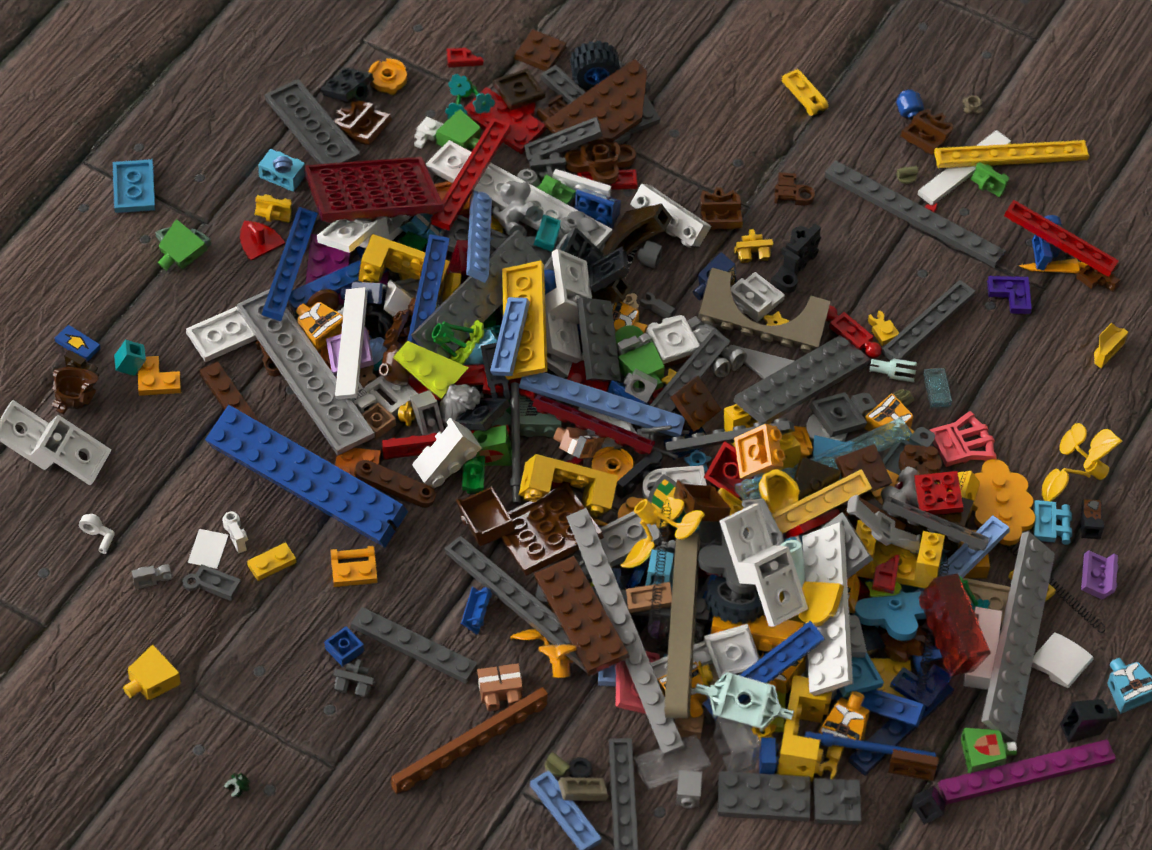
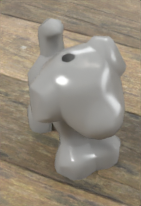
(515, 195)
(908, 492)

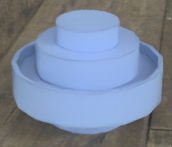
(377, 349)

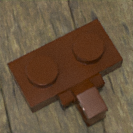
(1092, 277)

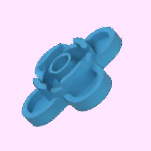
(894, 613)

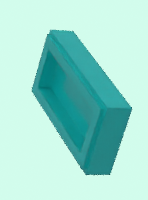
(547, 233)

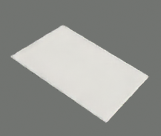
(208, 548)

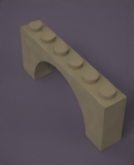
(720, 308)

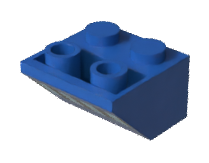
(598, 206)

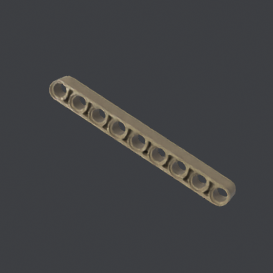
(682, 627)

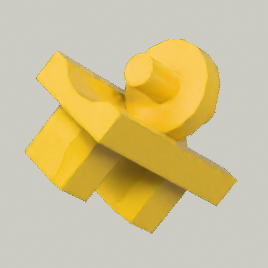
(273, 208)
(751, 244)

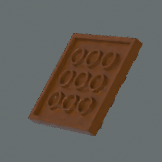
(543, 530)

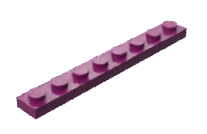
(1026, 771)

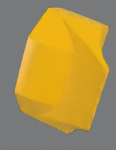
(1110, 343)

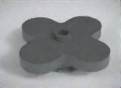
(717, 560)

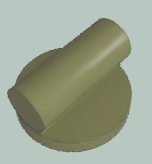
(907, 174)
(904, 397)
(556, 765)

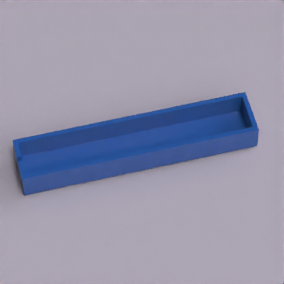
(306, 475)

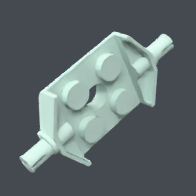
(758, 713)

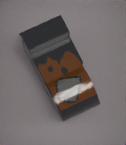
(1091, 519)

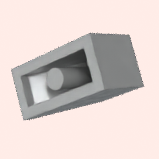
(427, 413)

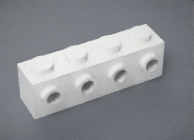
(683, 223)

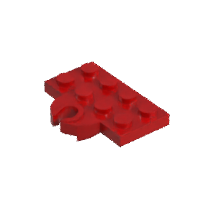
(523, 126)

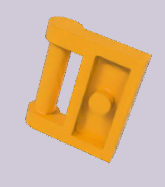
(354, 572)

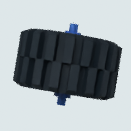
(593, 63)

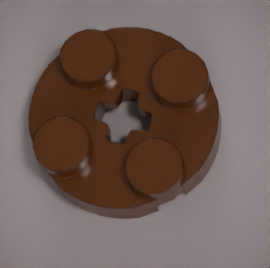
(915, 453)

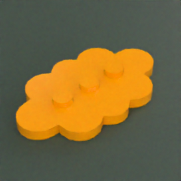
(1005, 497)

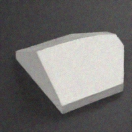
(396, 298)

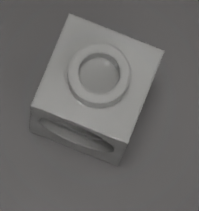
(640, 393)
(689, 788)

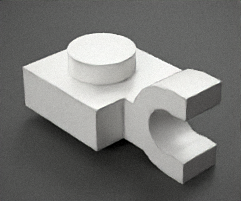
(426, 131)

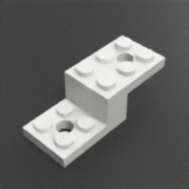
(350, 234)
(562, 308)
(52, 442)
(764, 564)

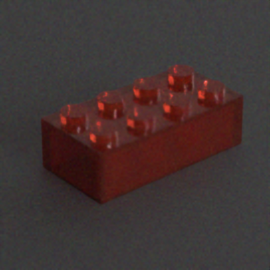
(954, 625)

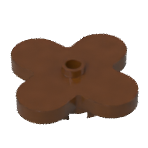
(601, 159)

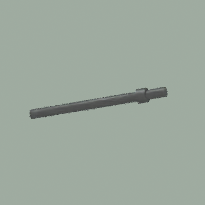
(516, 479)

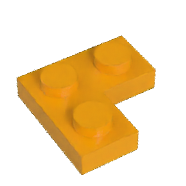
(154, 382)

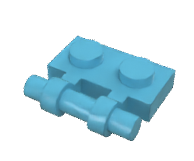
(1045, 521)

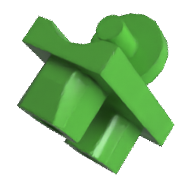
(989, 179)
(557, 189)

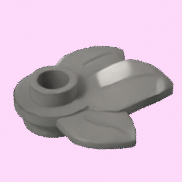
(578, 220)

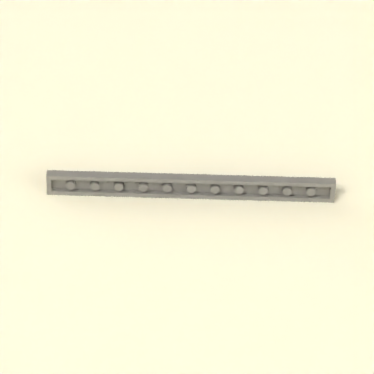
(620, 617)

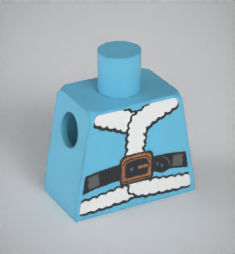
(1129, 685)

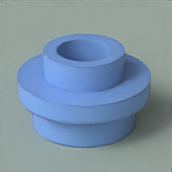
(282, 164)

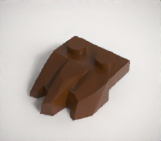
(362, 121)
(927, 131)
(721, 209)
(901, 650)

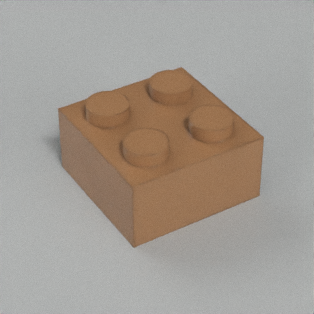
(379, 419)
(690, 726)

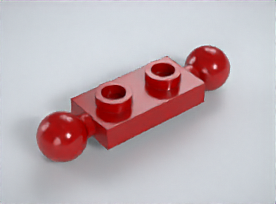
(853, 332)

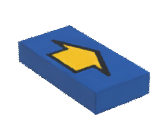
(77, 342)

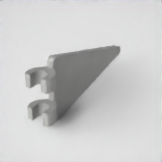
(763, 363)

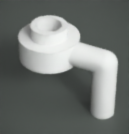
(92, 525)

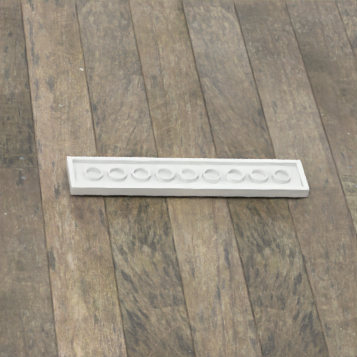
(452, 157)

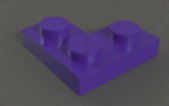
(1013, 287)

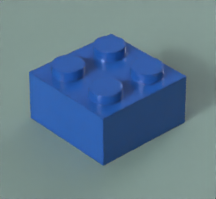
(344, 646)
(768, 756)

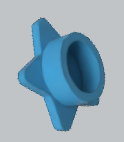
(698, 456)

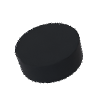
(580, 768)

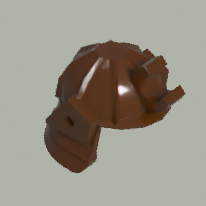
(73, 388)

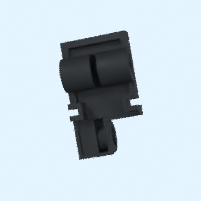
(801, 249)

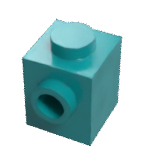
(130, 357)

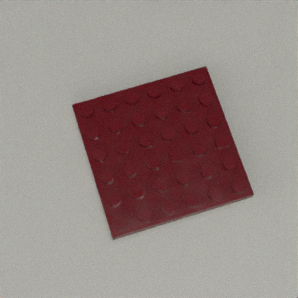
(373, 189)

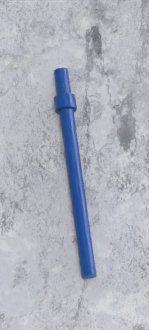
(829, 739)

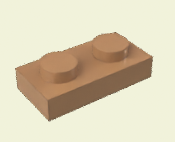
(641, 597)

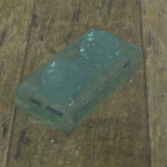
(937, 387)

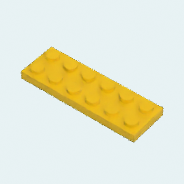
(528, 282)

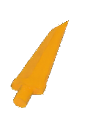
(1063, 266)

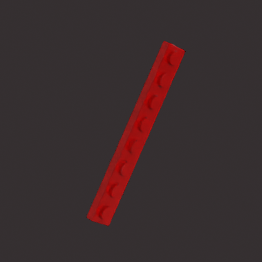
(471, 173)

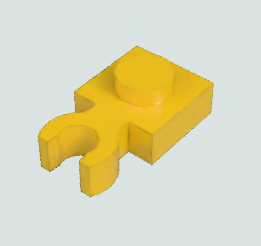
(882, 330)

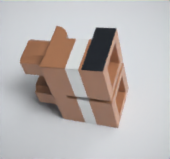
(577, 442)
(499, 688)

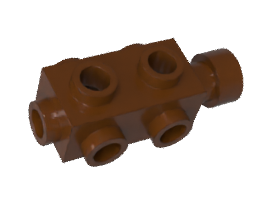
(399, 332)

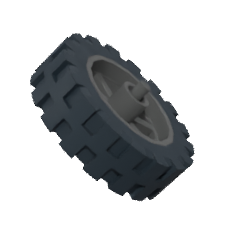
(731, 604)

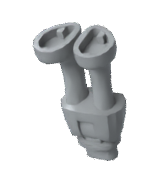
(730, 359)

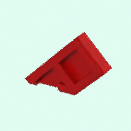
(462, 57)
(885, 575)

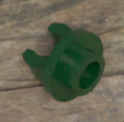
(240, 782)

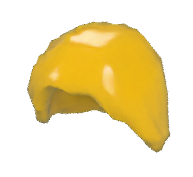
(778, 490)

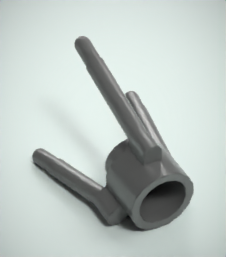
(651, 433)

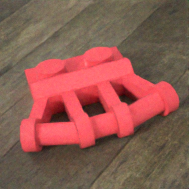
(955, 450)

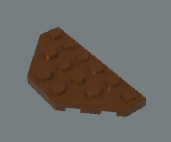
(614, 101)

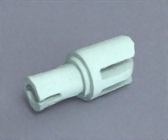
(890, 368)

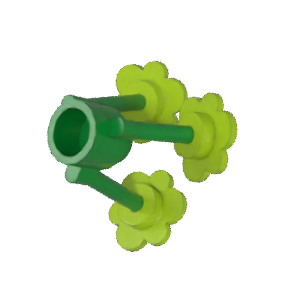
(443, 334)

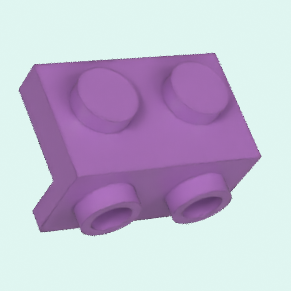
(1099, 574)

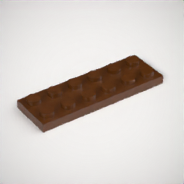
(581, 615)

